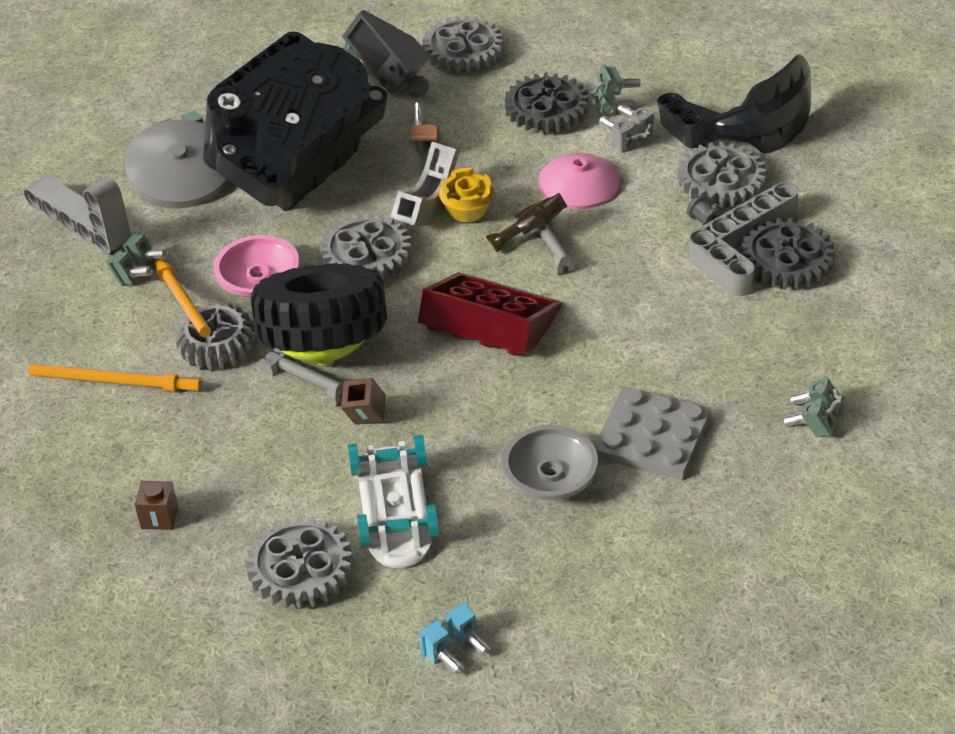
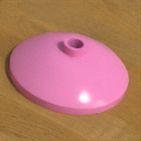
(580, 179)
(252, 259)

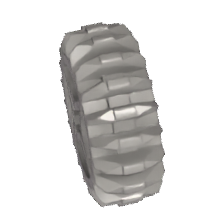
(229, 338)

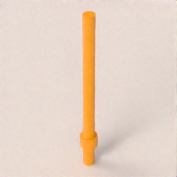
(167, 274)
(168, 382)

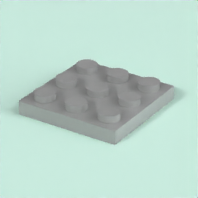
(652, 432)

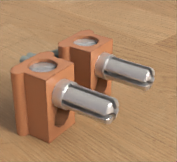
(420, 131)

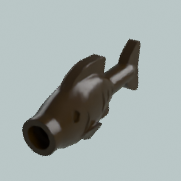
(529, 219)

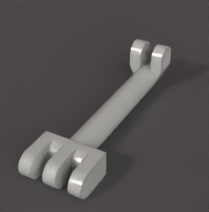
(561, 257)
(278, 360)

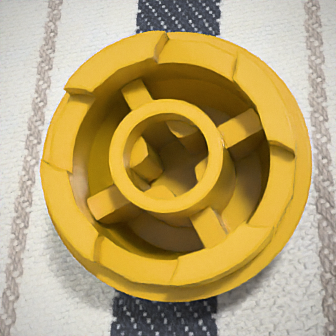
(466, 194)

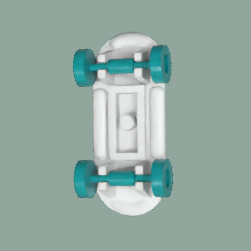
(395, 511)

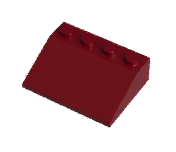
(487, 312)

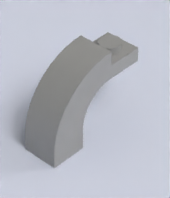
(423, 201)

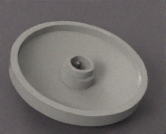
(168, 165)

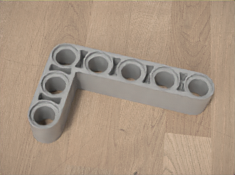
(95, 217)
(715, 243)

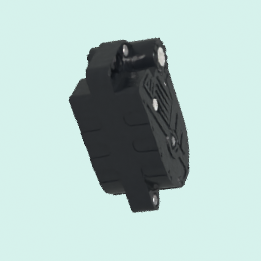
(289, 119)

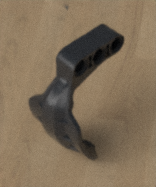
(767, 119)

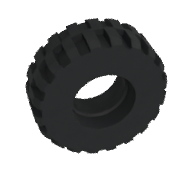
(319, 307)

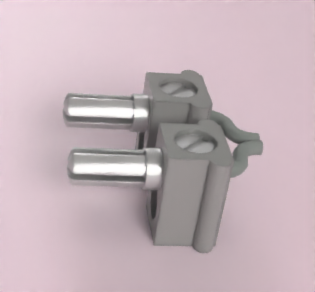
(626, 132)

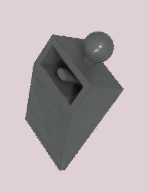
(388, 53)

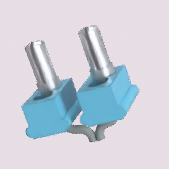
(461, 627)

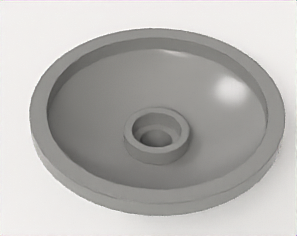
(550, 462)

